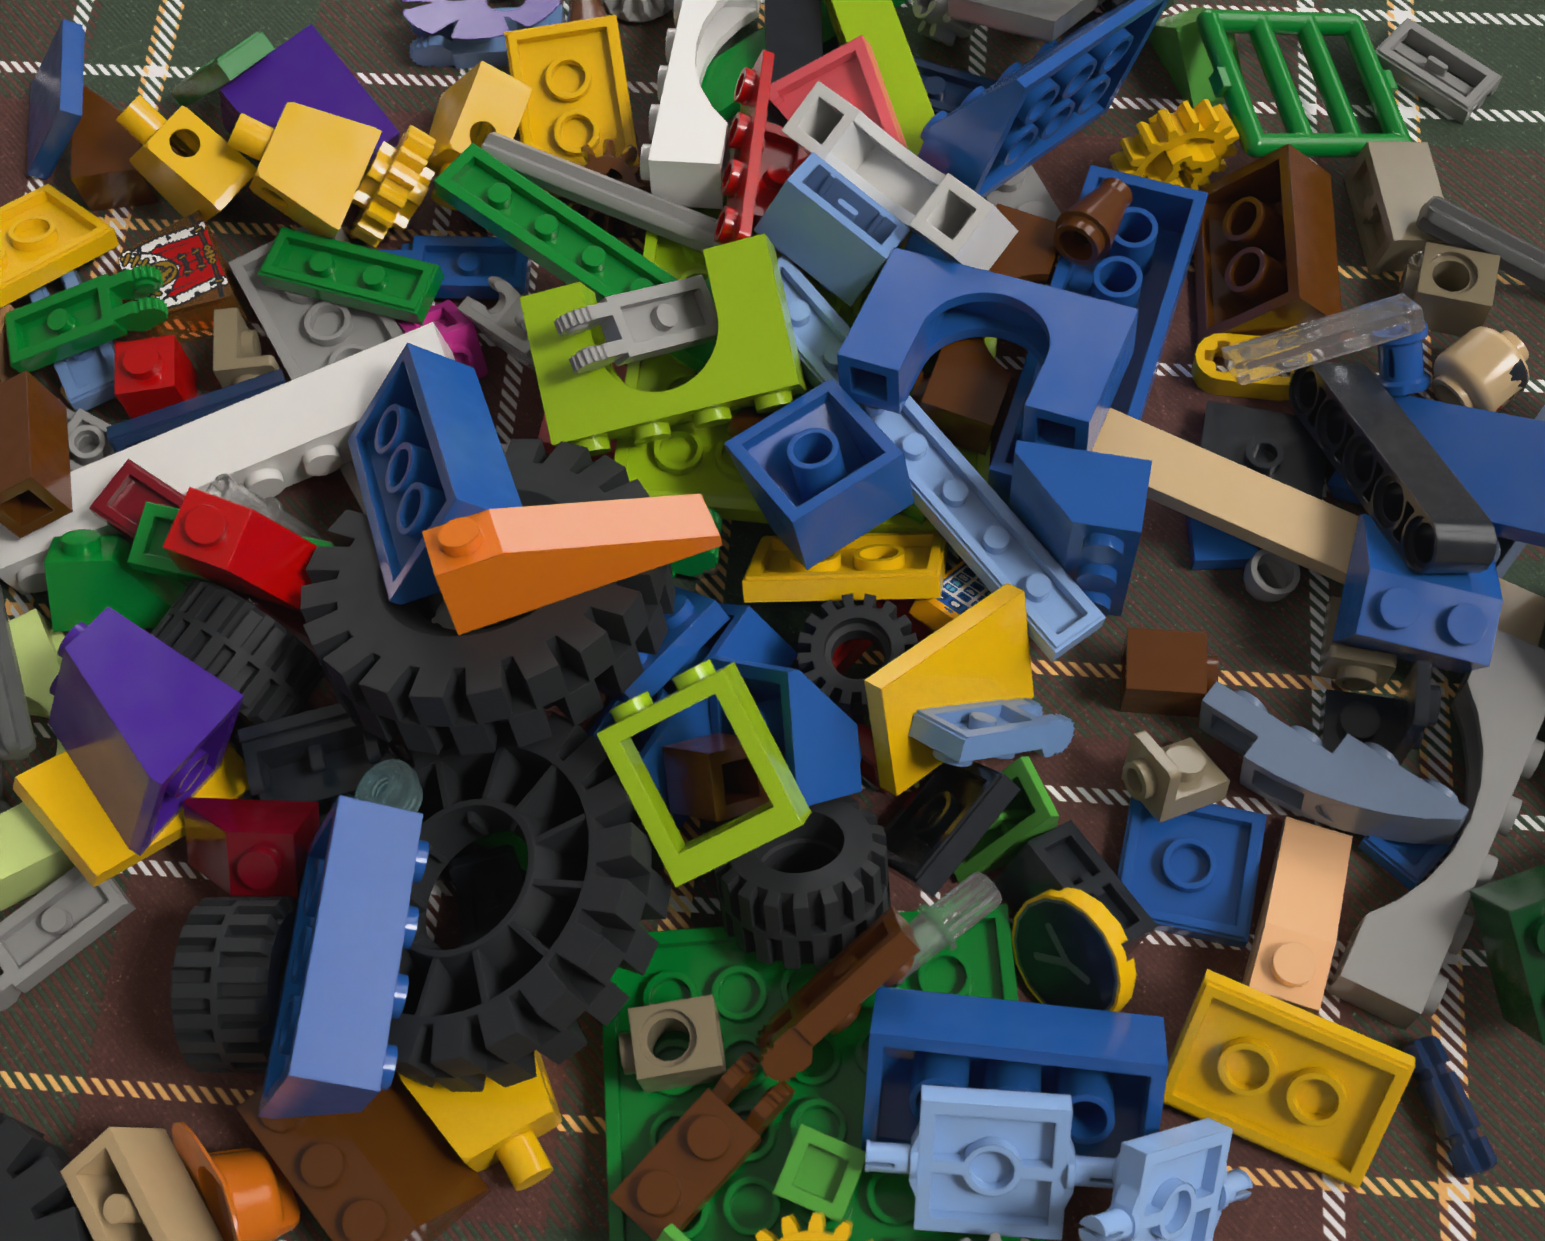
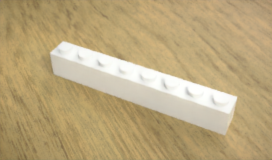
(259, 442)

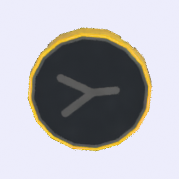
(1072, 951)

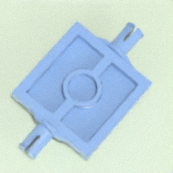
(991, 1162)
(1170, 1186)

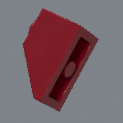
(250, 843)

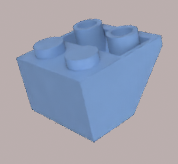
(831, 228)

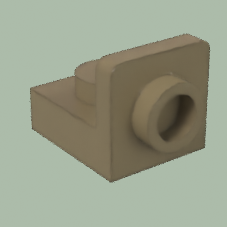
(237, 349)
(1351, 666)
(1171, 777)

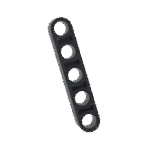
(1392, 469)

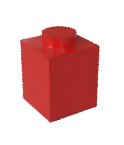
(153, 374)

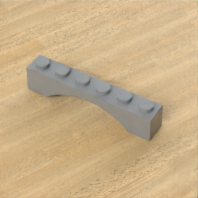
(1401, 946)

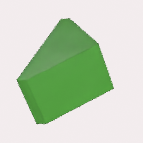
(1185, 56)
(1023, 819)

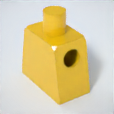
(470, 110)
(307, 163)
(203, 172)
(496, 1123)

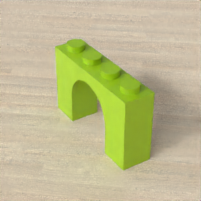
(749, 367)

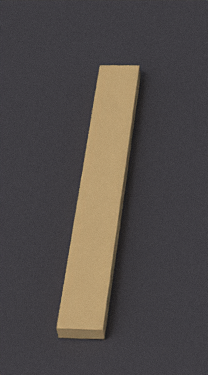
(1268, 510)

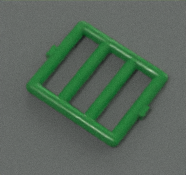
(1309, 29)

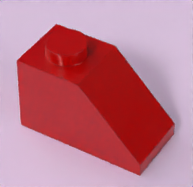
(239, 549)

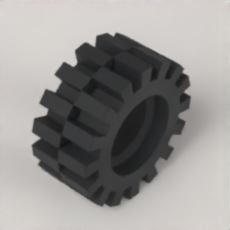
(844, 624)

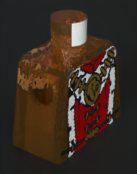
(192, 276)

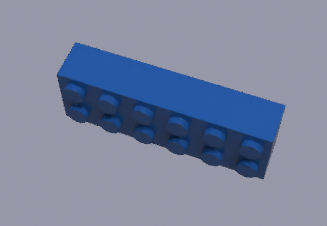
(1140, 272)

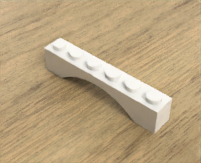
(685, 130)

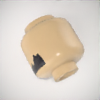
(1482, 370)

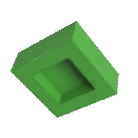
(820, 1173)

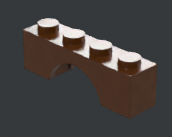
(967, 382)

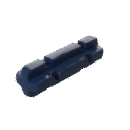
(1450, 1108)

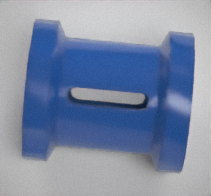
(1403, 365)

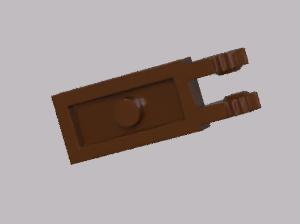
(835, 995)
(699, 1152)

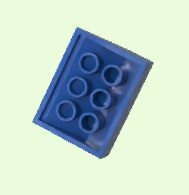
(1039, 102)

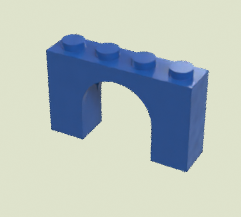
(934, 302)

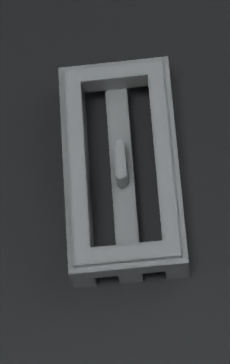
(1430, 77)

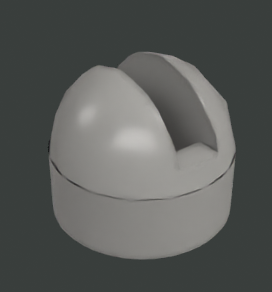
(1276, 578)

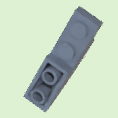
(1350, 789)

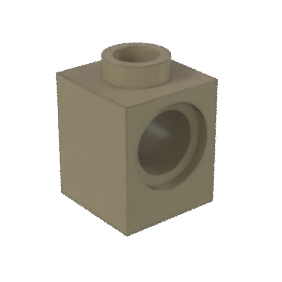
(1466, 275)
(698, 1065)

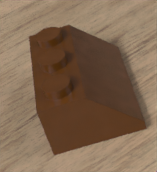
(1267, 248)
(372, 1170)

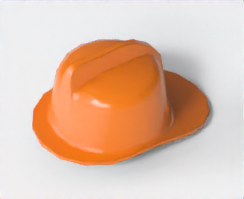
(240, 1189)

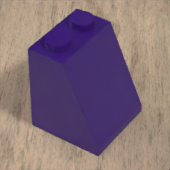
(303, 73)
(138, 723)

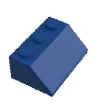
(1084, 513)

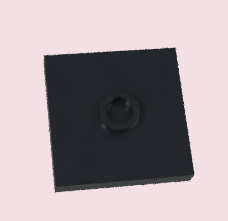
(1266, 443)
(945, 822)

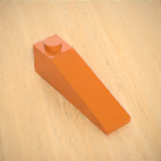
(542, 554)

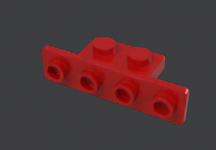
(761, 156)

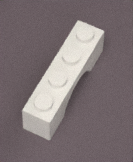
(921, 197)

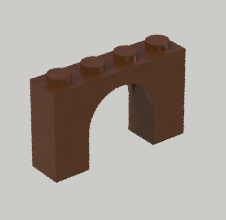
(32, 456)

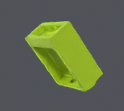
(773, 819)

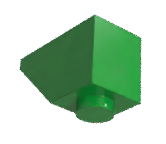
(92, 572)

